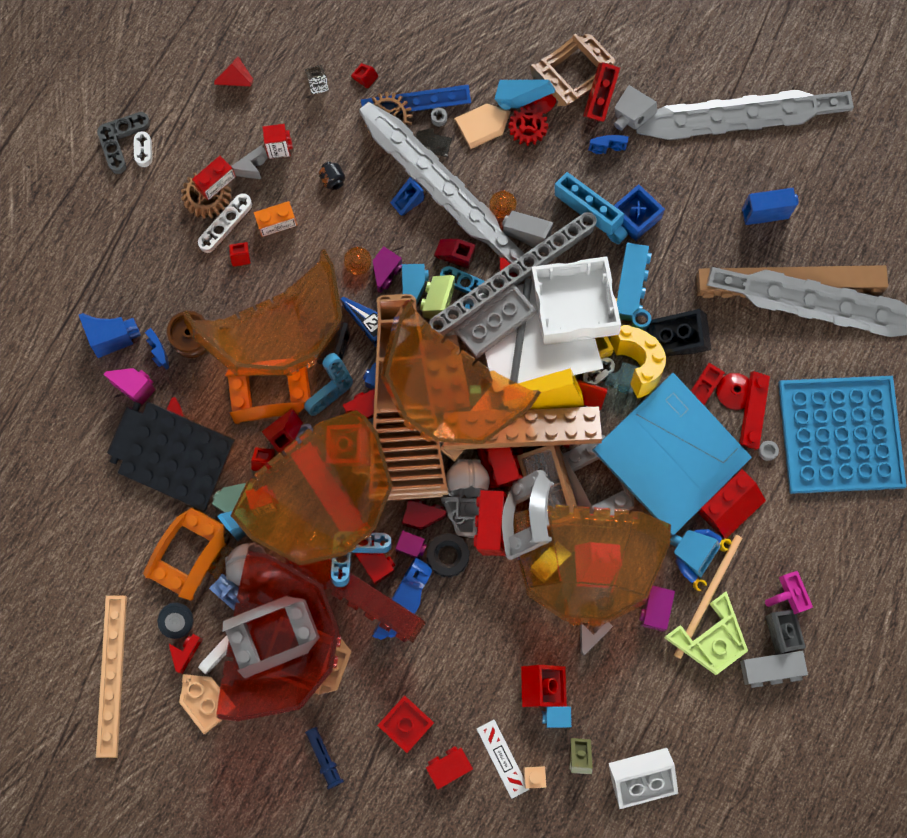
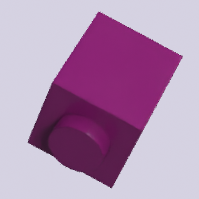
(411, 545)

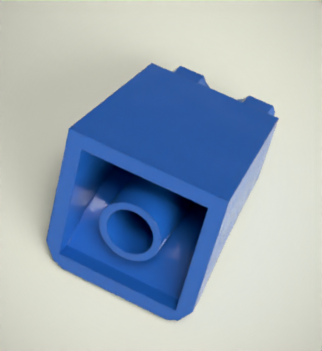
(108, 334)

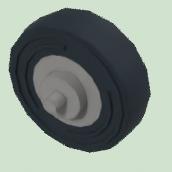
(175, 620)

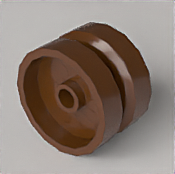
(180, 336)

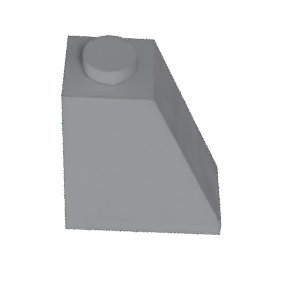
(527, 228)

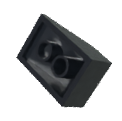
(682, 333)

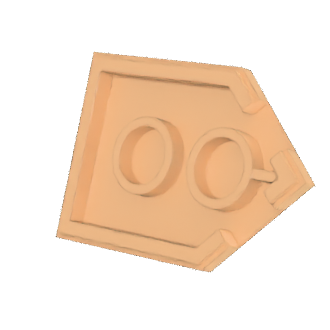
(482, 124)
(200, 700)

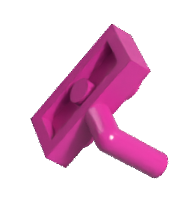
(794, 593)

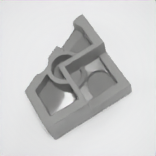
(462, 514)

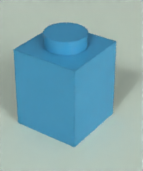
(557, 717)

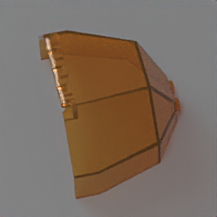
(280, 334)
(443, 390)
(320, 494)
(594, 563)

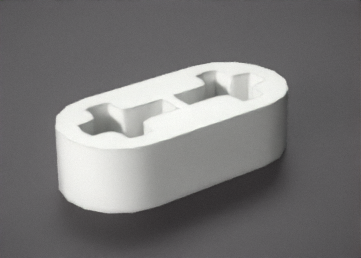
(147, 149)
(601, 375)

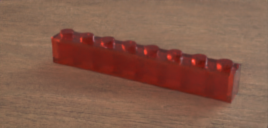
(366, 598)

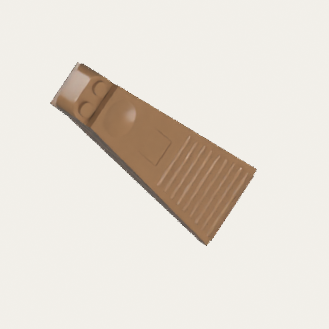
(411, 461)

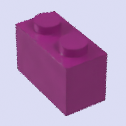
(657, 609)

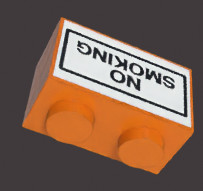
(275, 218)

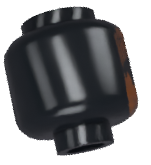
(332, 175)

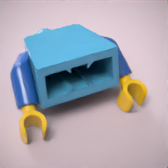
(696, 552)

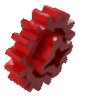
(530, 132)

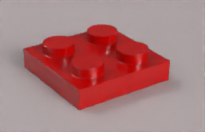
(405, 724)

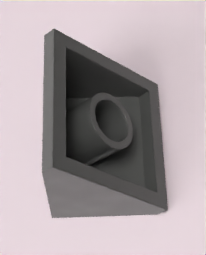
(785, 631)

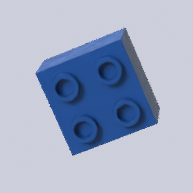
(639, 211)

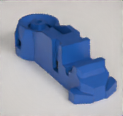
(408, 593)

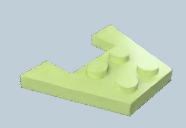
(719, 644)

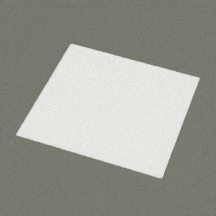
(541, 359)

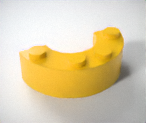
(648, 354)

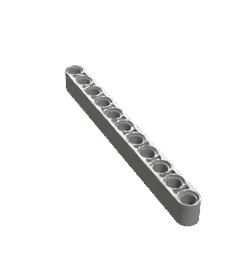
(518, 267)

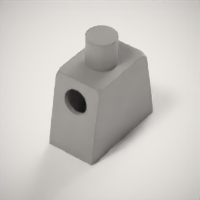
(634, 109)

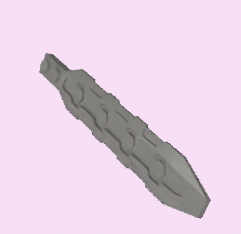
(744, 113)
(443, 186)
(815, 300)

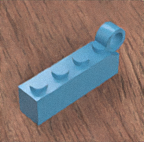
(585, 200)
(631, 284)

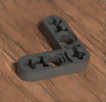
(115, 134)

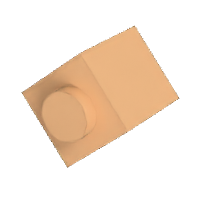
(534, 777)

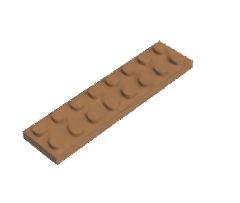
(545, 428)

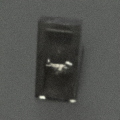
(317, 79)
(436, 143)

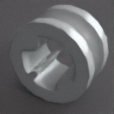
(434, 113)

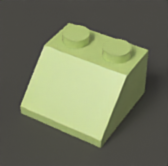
(439, 295)

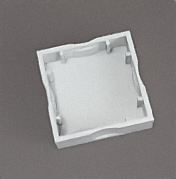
(575, 301)

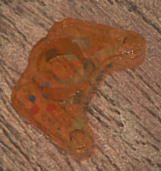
(218, 564)

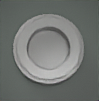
(768, 450)

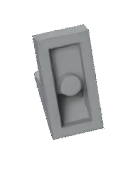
(247, 165)
(588, 640)

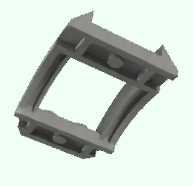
(581, 457)
(536, 487)
(244, 647)

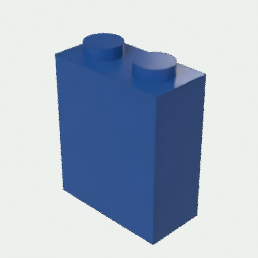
(769, 206)

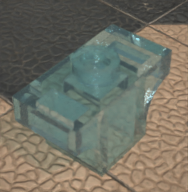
(622, 379)

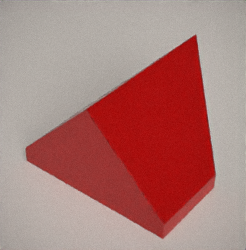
(235, 75)

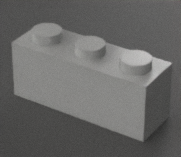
(774, 669)

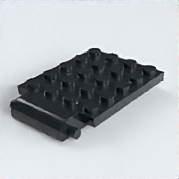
(170, 453)

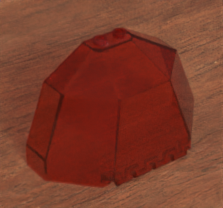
(295, 681)

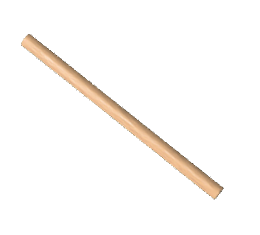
(711, 590)

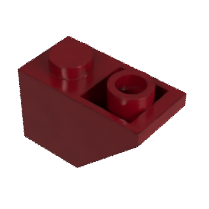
(455, 252)
(283, 430)
(422, 516)

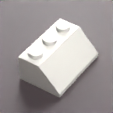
(643, 778)

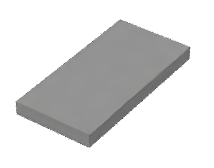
(495, 321)

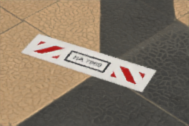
(502, 758)

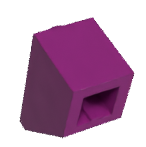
(386, 265)

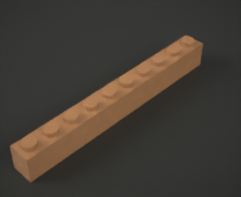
(859, 278)

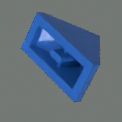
(408, 197)

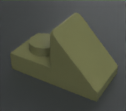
(580, 756)

